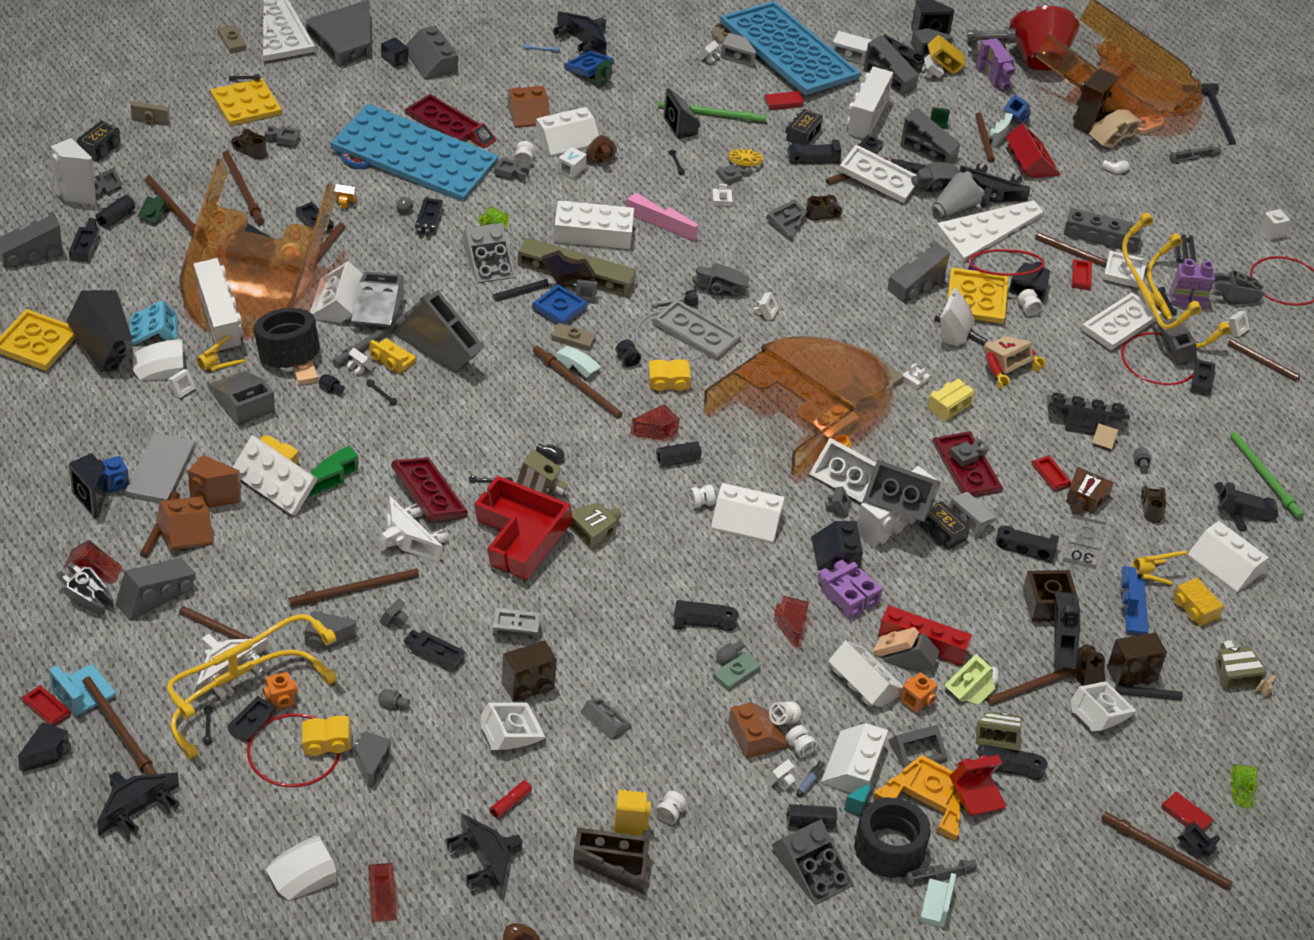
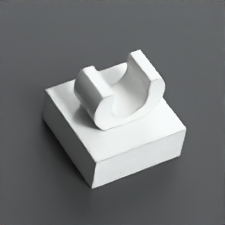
(709, 53)
(932, 68)
(722, 196)
(767, 306)
(1239, 323)
(360, 360)
(915, 377)
(181, 383)
(781, 775)

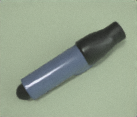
(813, 774)

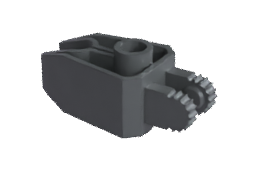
(935, 176)
(721, 280)
(1239, 287)
(86, 588)

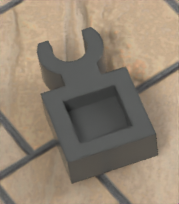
(283, 136)
(510, 168)
(731, 174)
(107, 181)
(966, 453)

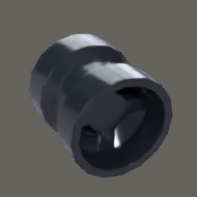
(628, 353)

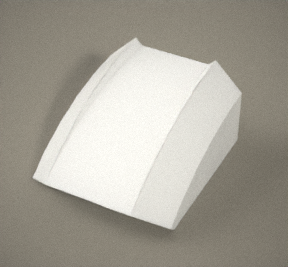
(956, 320)
(159, 360)
(1100, 706)
(510, 725)
(302, 869)

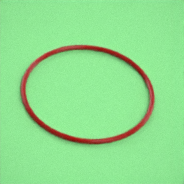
(1282, 257)
(1006, 274)
(1154, 382)
(283, 784)

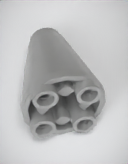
(958, 195)

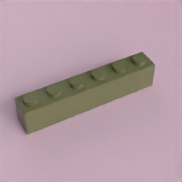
(608, 275)

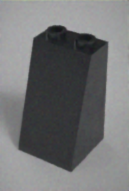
(101, 327)

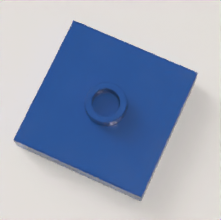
(586, 63)
(559, 305)

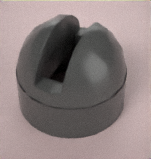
(404, 205)

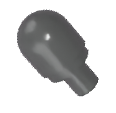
(1144, 458)
(729, 652)
(390, 699)

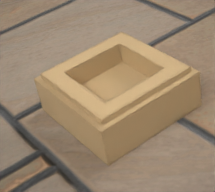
(1105, 436)

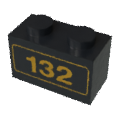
(804, 127)
(99, 140)
(945, 526)

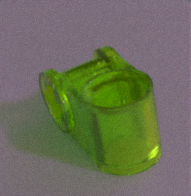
(493, 216)
(1243, 784)

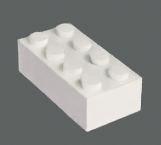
(869, 102)
(593, 224)
(218, 303)
(879, 523)

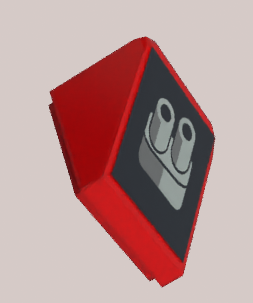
(482, 136)

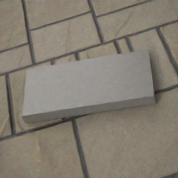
(696, 329)
(160, 468)

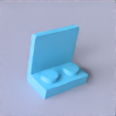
(153, 320)
(73, 691)

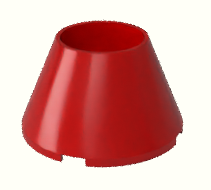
(1036, 24)

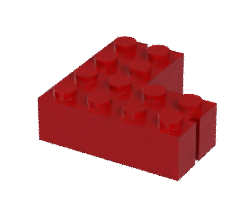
(527, 522)

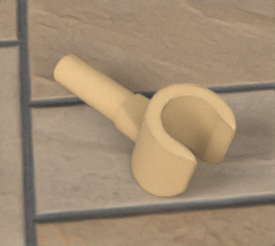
(1266, 686)

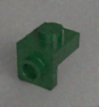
(602, 73)
(153, 209)

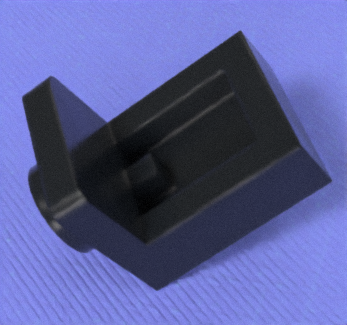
(1197, 841)

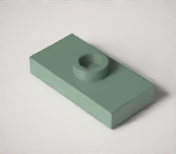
(736, 671)

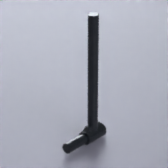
(1211, 89)

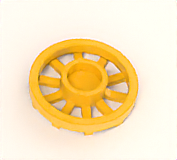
(745, 157)

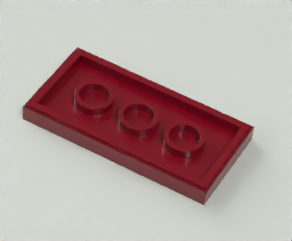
(441, 117)
(973, 478)
(429, 489)

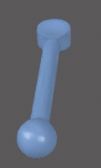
(527, 46)

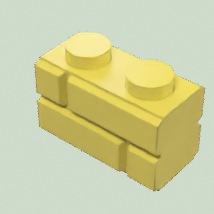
(950, 399)

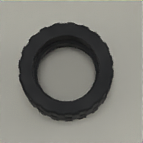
(286, 337)
(885, 858)

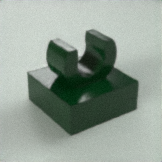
(940, 116)

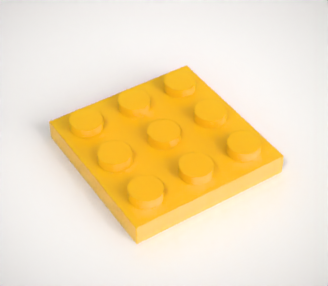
(245, 102)
(983, 293)
(36, 339)

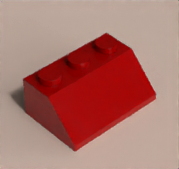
(1031, 153)

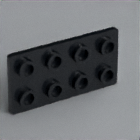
(1086, 415)

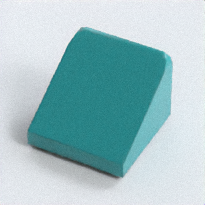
(857, 800)

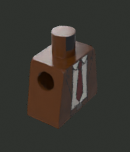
(1088, 491)

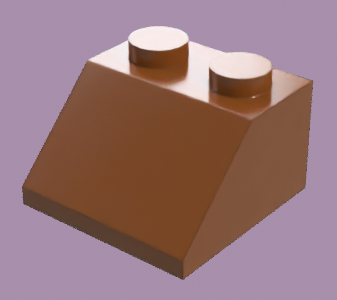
(527, 105)
(214, 482)
(185, 523)
(755, 730)

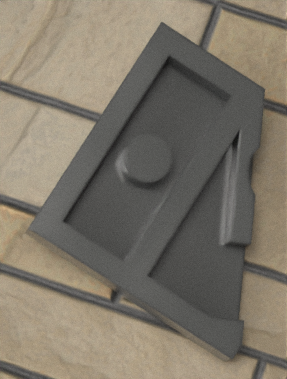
(787, 218)

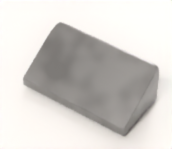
(605, 718)

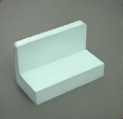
(937, 901)

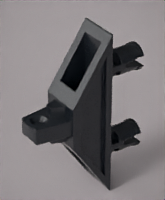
(584, 29)
(997, 188)
(1066, 629)
(132, 796)
(490, 849)

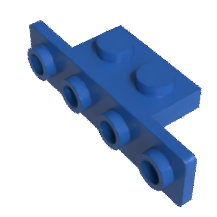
(1134, 601)

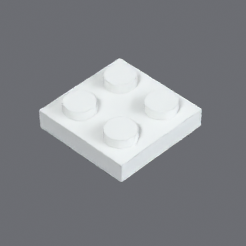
(1119, 272)

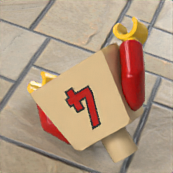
(1008, 355)

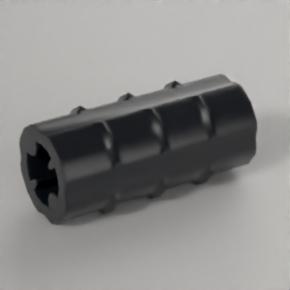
(115, 211)
(678, 453)
(807, 814)

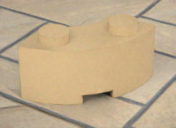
(1115, 128)

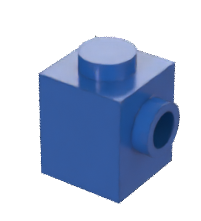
(1019, 109)
(115, 474)

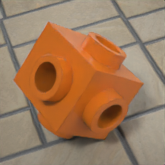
(280, 690)
(918, 692)

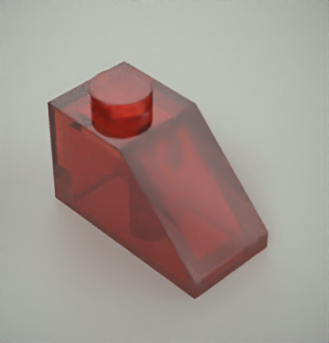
(656, 424)
(91, 556)
(791, 618)
(382, 892)

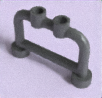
(1006, 34)

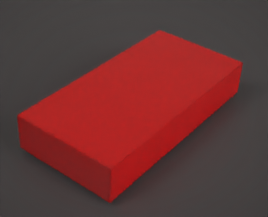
(783, 100)
(1081, 274)
(1051, 473)
(46, 706)
(1185, 811)

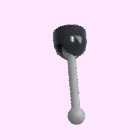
(690, 298)

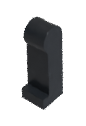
(913, 57)
(815, 153)
(1247, 504)
(1027, 543)
(704, 615)
(1017, 762)

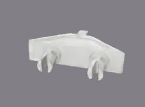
(409, 534)
(214, 648)

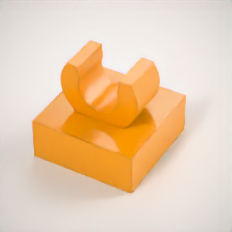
(345, 195)

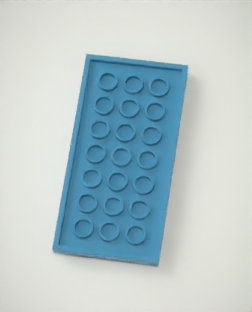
(790, 47)
(414, 152)

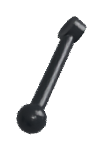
(256, 77)
(681, 171)
(1162, 290)
(371, 383)
(473, 479)
(208, 709)

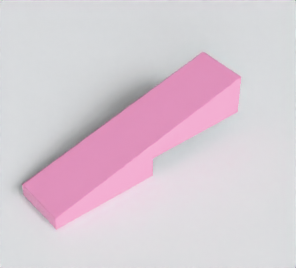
(667, 219)

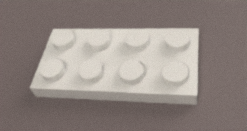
(878, 173)
(1120, 321)
(274, 475)

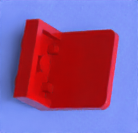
(976, 786)

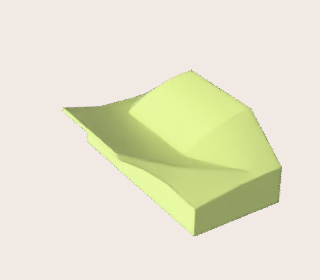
(972, 681)

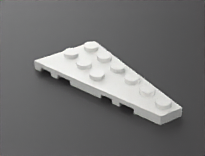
(283, 32)
(982, 230)

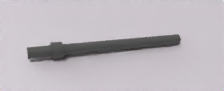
(366, 342)

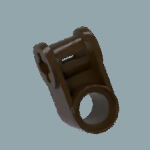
(250, 144)
(821, 207)
(1153, 503)
(1090, 666)

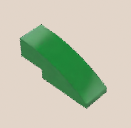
(333, 469)

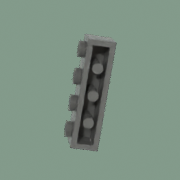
(1101, 229)

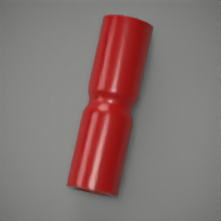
(508, 801)

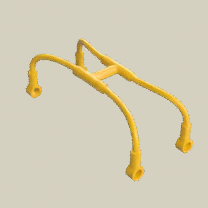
(1155, 299)
(186, 709)

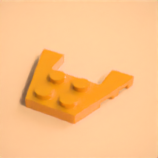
(931, 785)

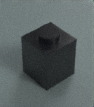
(394, 52)

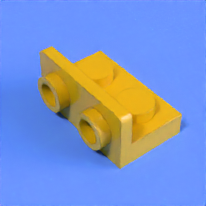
(391, 355)

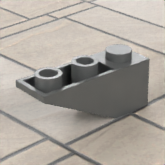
(1179, 342)

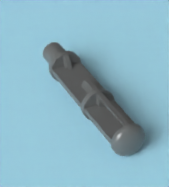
(1194, 153)
(939, 871)

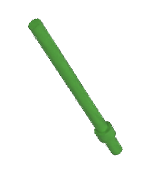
(747, 116)
(1287, 500)

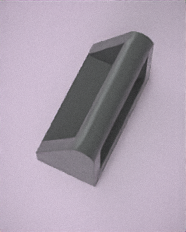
(932, 733)

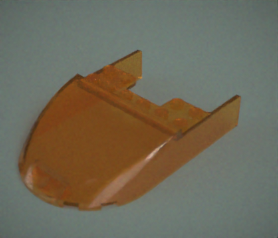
(1150, 77)
(260, 269)
(834, 378)

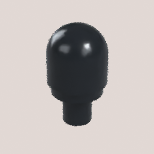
(330, 382)
(551, 452)

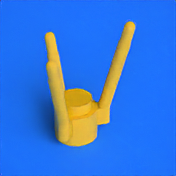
(209, 358)
(1147, 565)

